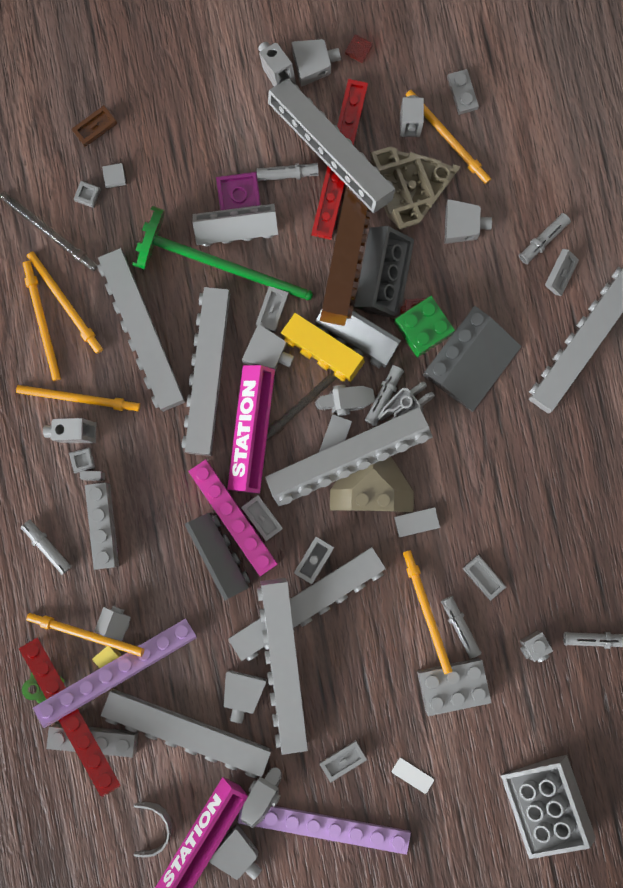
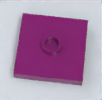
(238, 191)

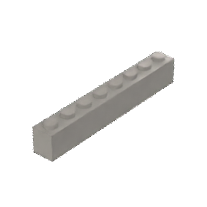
(331, 145)
(141, 330)
(580, 345)
(207, 371)
(349, 457)
(314, 600)
(283, 665)
(186, 732)

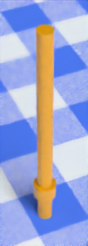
(473, 165)
(32, 283)
(86, 333)
(117, 403)
(414, 572)
(48, 622)

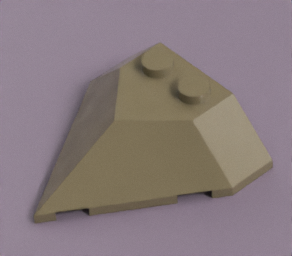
(416, 183)
(373, 489)

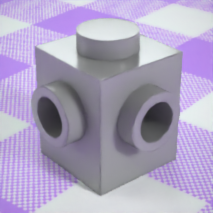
(113, 623)
(536, 647)

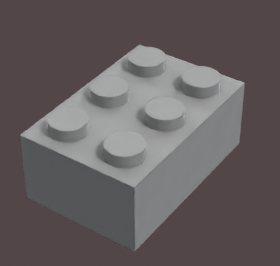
(454, 691)

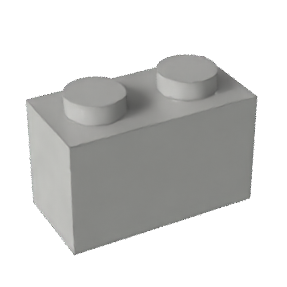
(411, 116)
(313, 560)

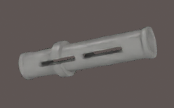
(283, 172)
(538, 244)
(384, 395)
(39, 539)
(461, 627)
(599, 639)

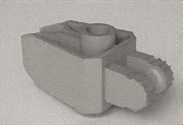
(346, 399)
(405, 402)
(262, 796)

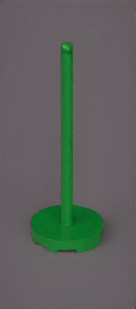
(152, 239)

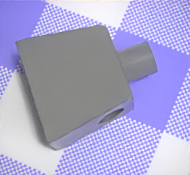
(313, 60)
(275, 62)
(464, 222)
(267, 350)
(71, 430)
(242, 693)
(236, 855)

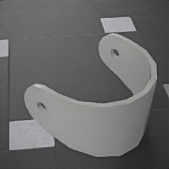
(166, 818)

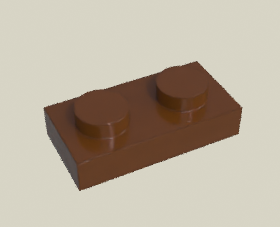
(94, 126)

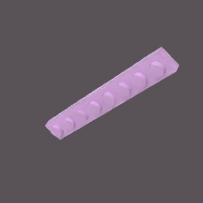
(113, 674)
(335, 829)

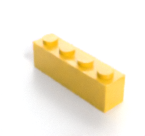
(322, 347)

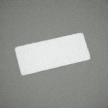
(412, 775)

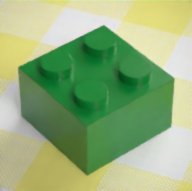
(424, 326)

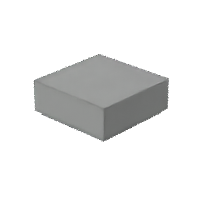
(114, 175)
(87, 194)
(82, 460)
(92, 475)

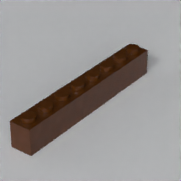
(345, 260)

